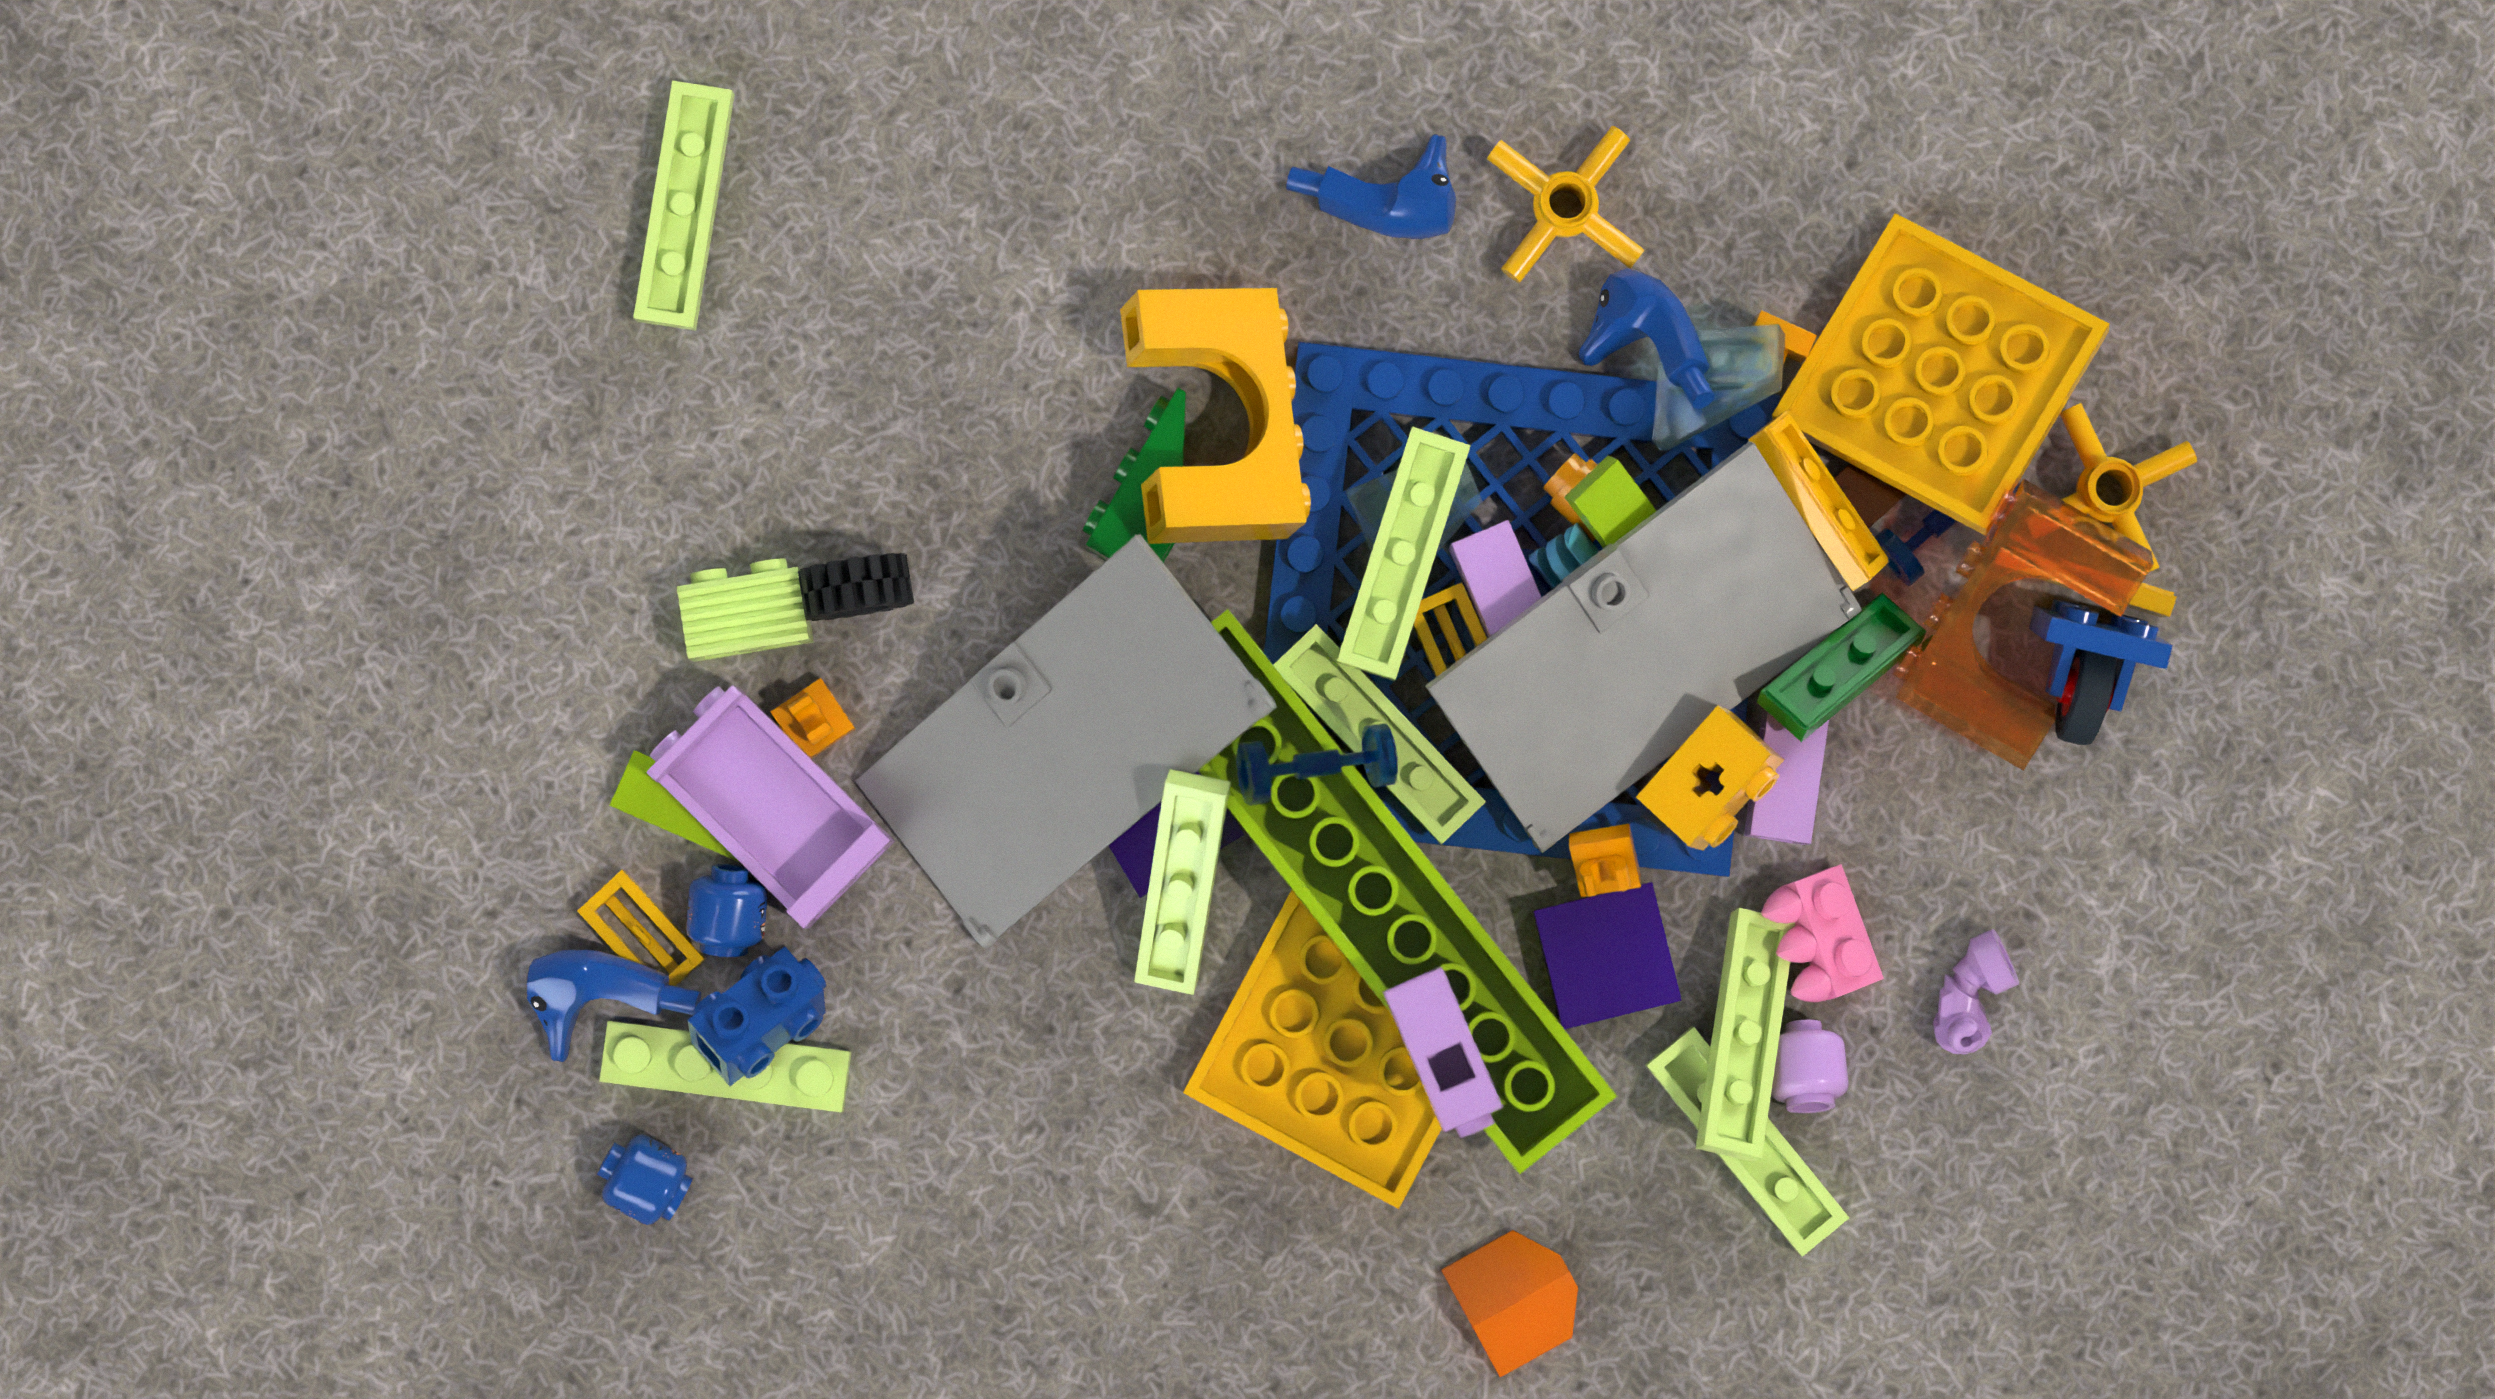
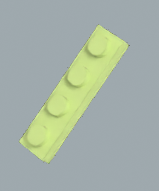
(684, 205)
(1403, 553)
(1349, 702)
(1181, 881)
(1744, 1038)
(669, 1061)
(1778, 1180)

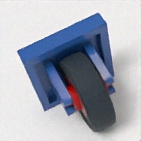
(2093, 663)

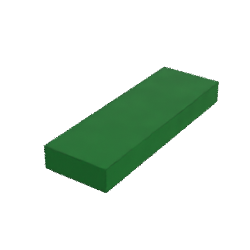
(1841, 667)

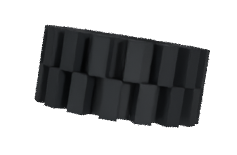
(855, 586)

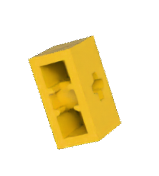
(1681, 791)

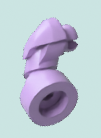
(1961, 1017)

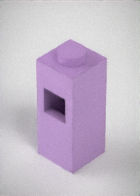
(1495, 575)
(1791, 804)
(1443, 1052)

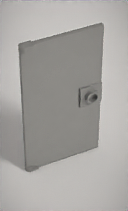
(1644, 646)
(1064, 741)

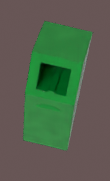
(1124, 518)

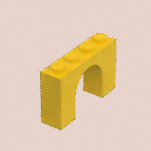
(1242, 341)

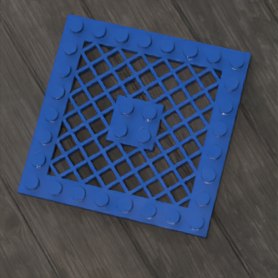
(1446, 390)

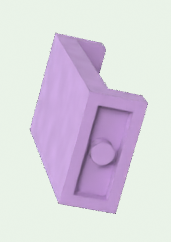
(769, 804)

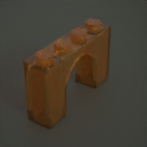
(2029, 539)

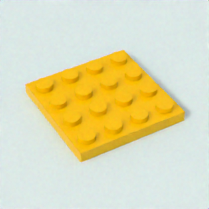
(1941, 372)
(1319, 1063)

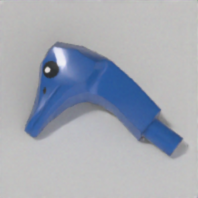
(1411, 208)
(1642, 307)
(571, 978)

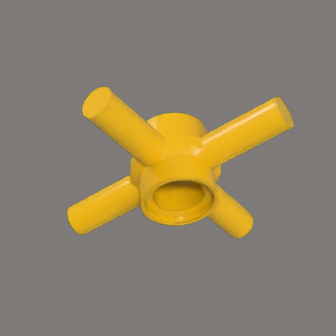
(1582, 185)
(2130, 477)

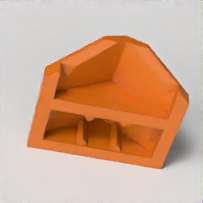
(1515, 1298)

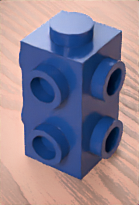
(758, 1015)

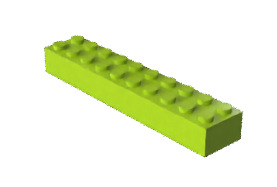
(1403, 919)

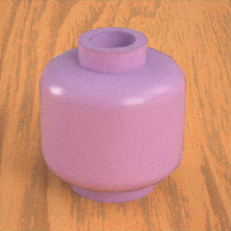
(1809, 1068)

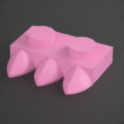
(1825, 935)

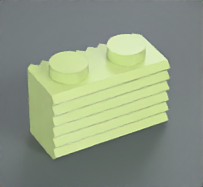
(743, 612)

